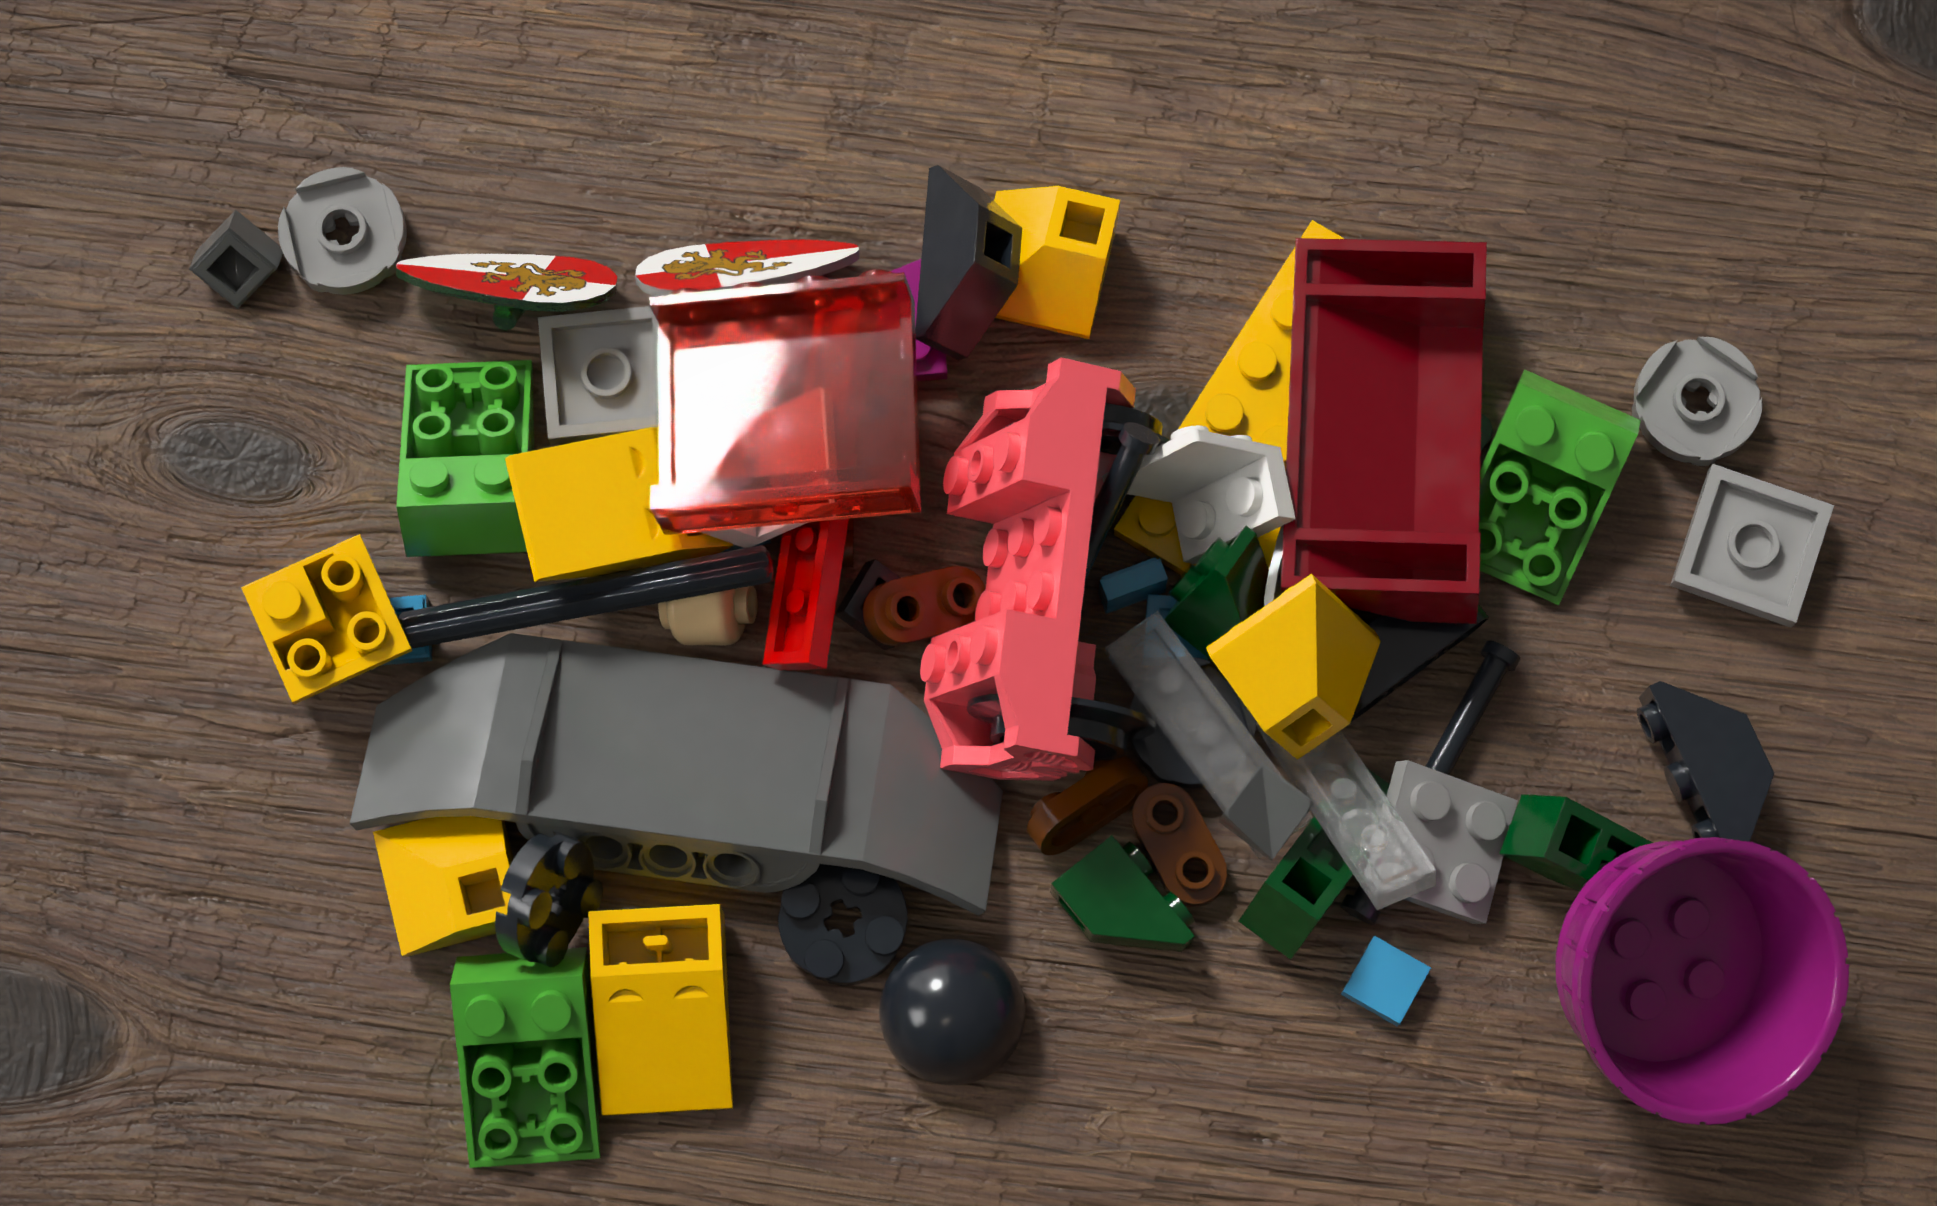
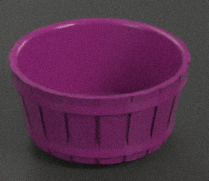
(1703, 976)

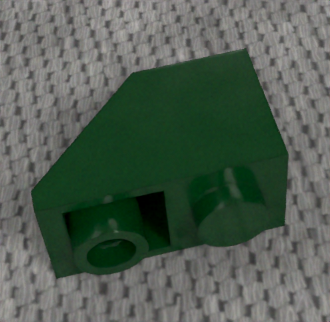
(1219, 590)
(1118, 904)

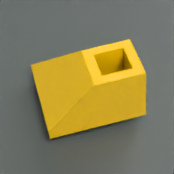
(1061, 256)
(326, 619)
(1299, 665)
(444, 879)

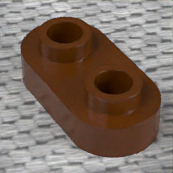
(929, 605)
(1098, 798)
(1179, 843)

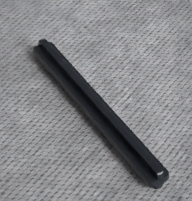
(587, 596)

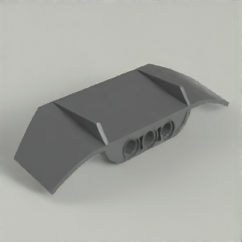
(684, 767)

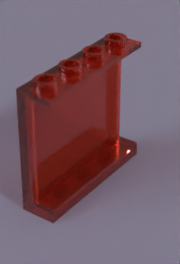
(787, 403)

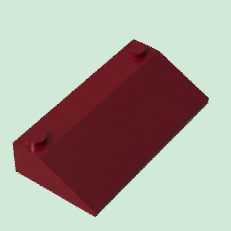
(1387, 425)

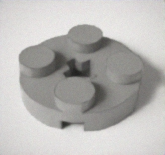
(313, 213)
(1688, 365)

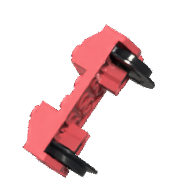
(1019, 666)

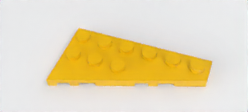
(1241, 398)

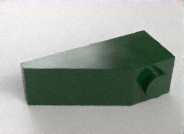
(1564, 839)
(1299, 889)

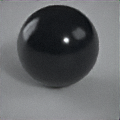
(952, 1012)

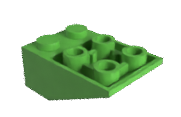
(453, 456)
(1548, 483)
(526, 1059)

